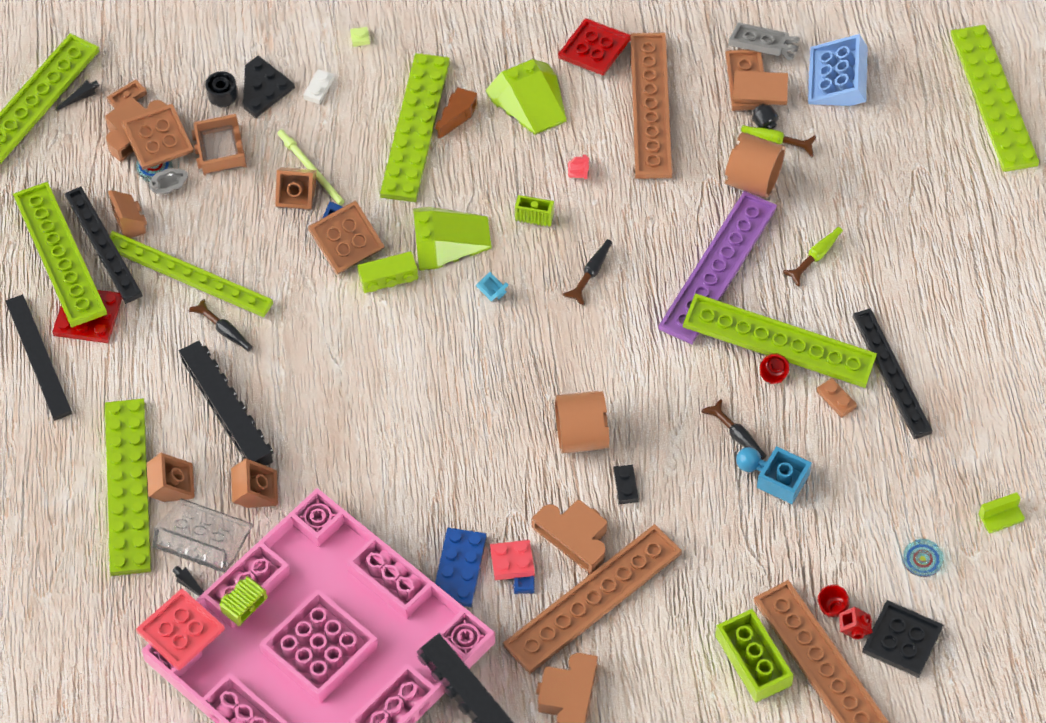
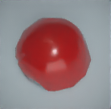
(774, 368)
(833, 600)

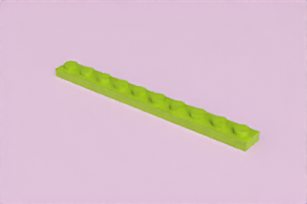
(191, 275)

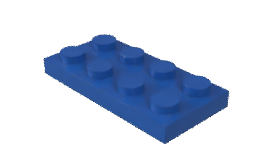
(461, 564)

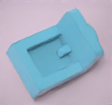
(492, 287)

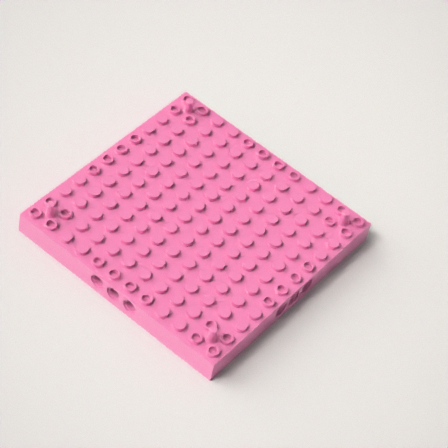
(332, 633)

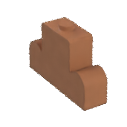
(117, 139)
(574, 532)
(568, 691)

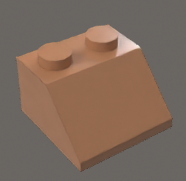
(295, 188)
(127, 214)
(170, 478)
(254, 485)

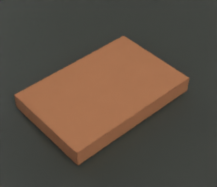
(760, 87)

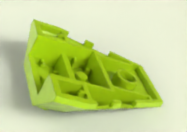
(530, 95)
(448, 235)

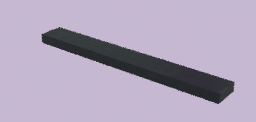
(103, 245)
(38, 357)
(892, 374)

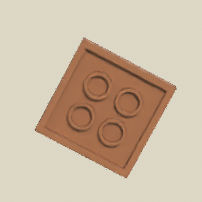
(157, 136)
(346, 237)

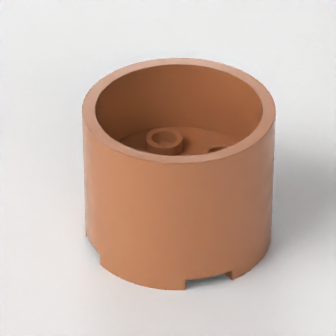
(754, 165)
(581, 421)

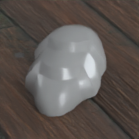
(168, 180)

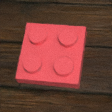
(512, 560)

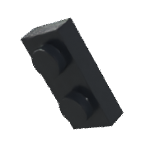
(625, 484)

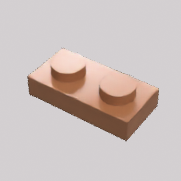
(133, 89)
(836, 397)

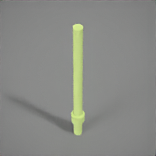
(291, 145)

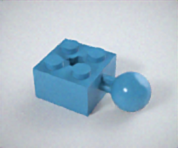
(779, 476)

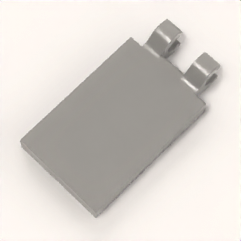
(763, 40)

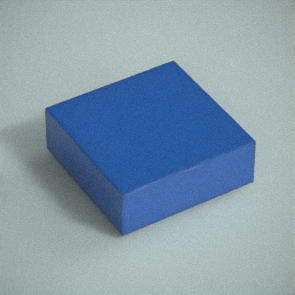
(524, 585)

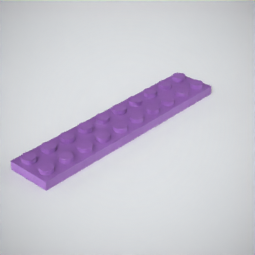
(720, 261)

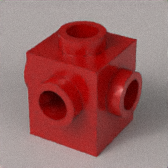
(855, 623)

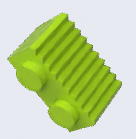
(534, 210)
(242, 600)

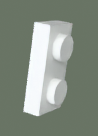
(318, 86)

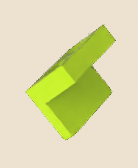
(1001, 513)

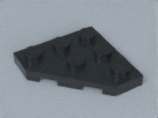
(263, 86)

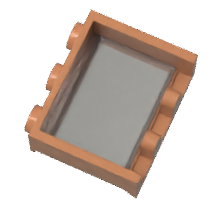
(218, 144)

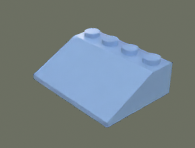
(838, 72)

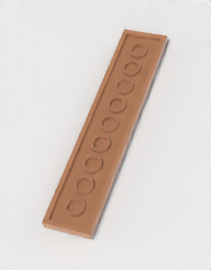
(650, 106)
(592, 599)
(817, 656)

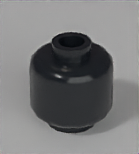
(765, 116)

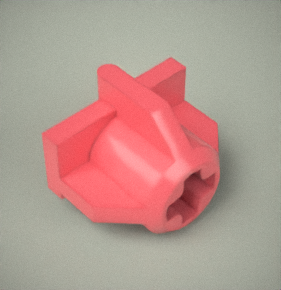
(578, 167)

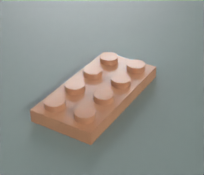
(742, 61)

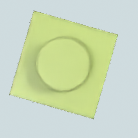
(360, 36)

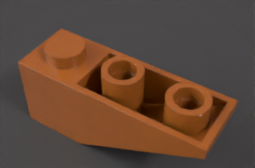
(460, 109)

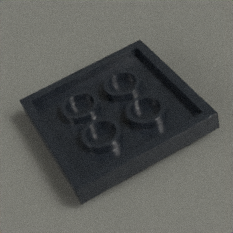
(902, 638)

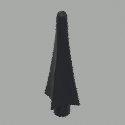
(84, 91)
(187, 580)

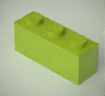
(387, 272)

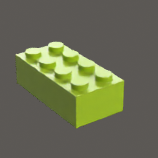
(754, 655)

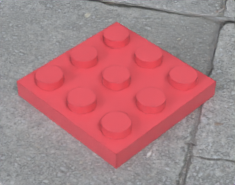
(180, 629)

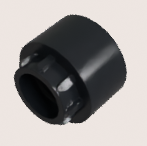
(221, 89)

